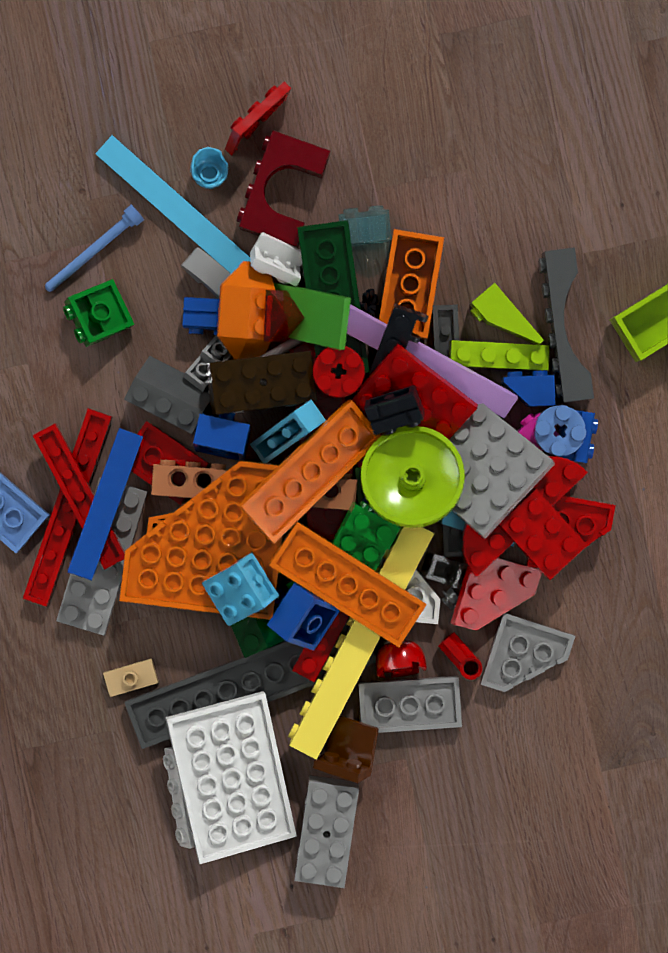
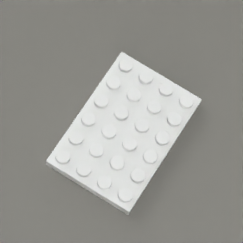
(231, 777)

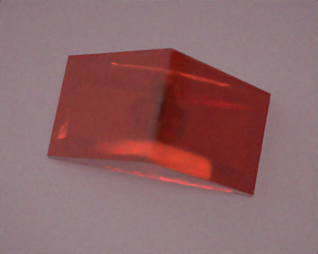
(281, 316)

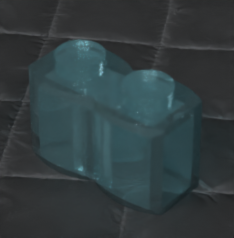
(368, 226)

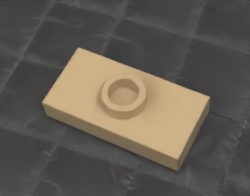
(131, 677)

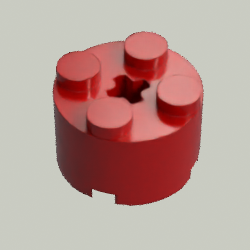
(348, 382)

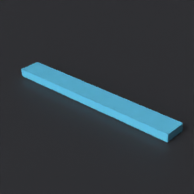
(171, 204)

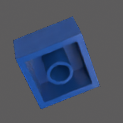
(222, 436)
(302, 617)

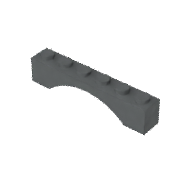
(559, 272)

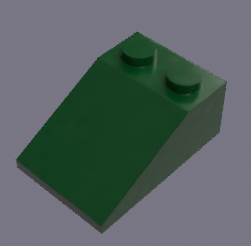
(254, 634)

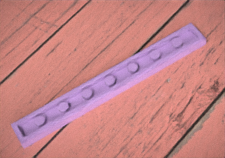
(476, 387)

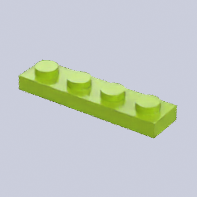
(500, 355)

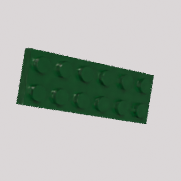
(331, 269)

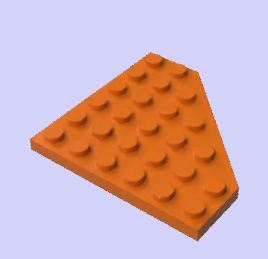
(198, 543)

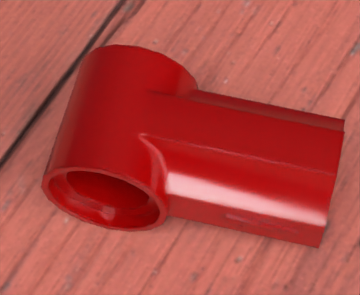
(459, 654)

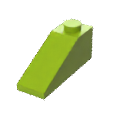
(500, 312)

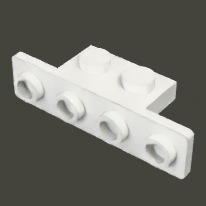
(179, 812)

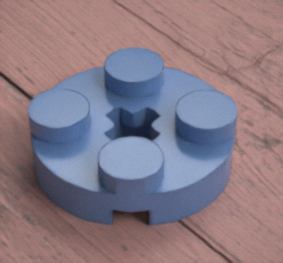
(574, 431)

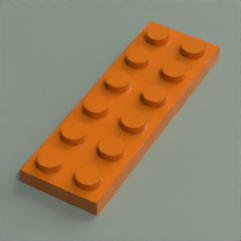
(309, 471)
(347, 584)

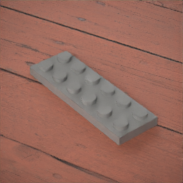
(89, 602)

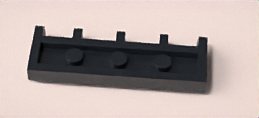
(397, 331)

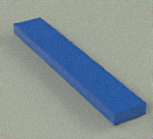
(105, 504)

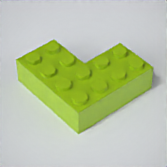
(644, 324)

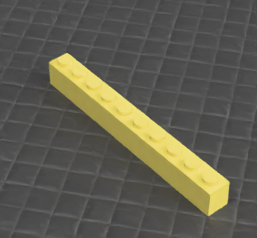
(354, 650)

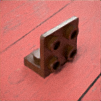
(349, 750)

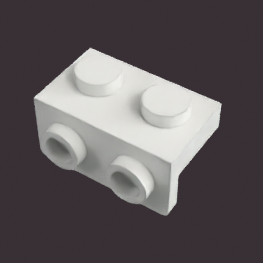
(276, 259)

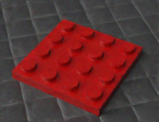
(443, 403)

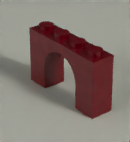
(280, 154)

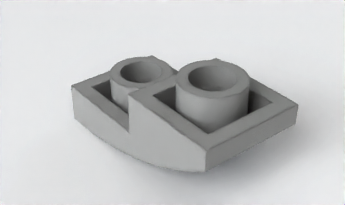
(205, 270)
(213, 352)

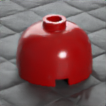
(400, 660)

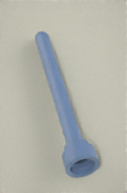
(130, 218)

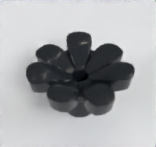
(369, 302)

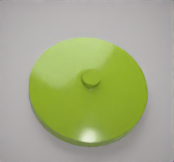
(412, 476)

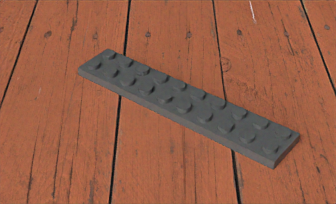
(260, 672)

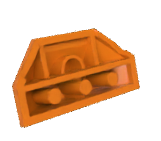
(243, 312)

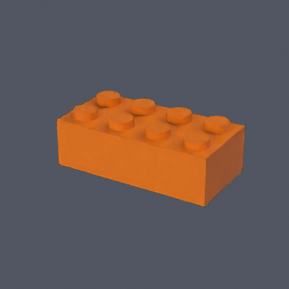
(412, 276)

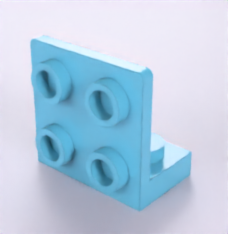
(240, 589)

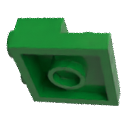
(97, 313)
(365, 534)

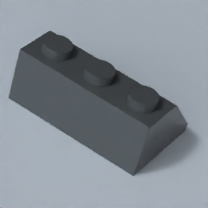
(168, 395)

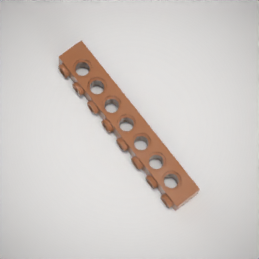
(164, 486)

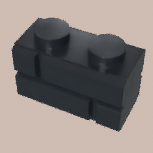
(395, 410)

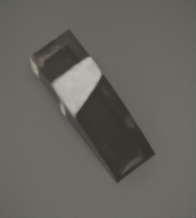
(443, 570)

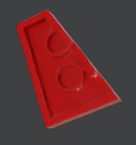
(258, 111)

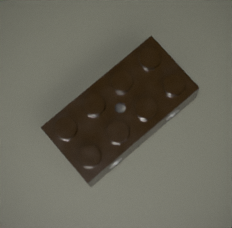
(261, 383)

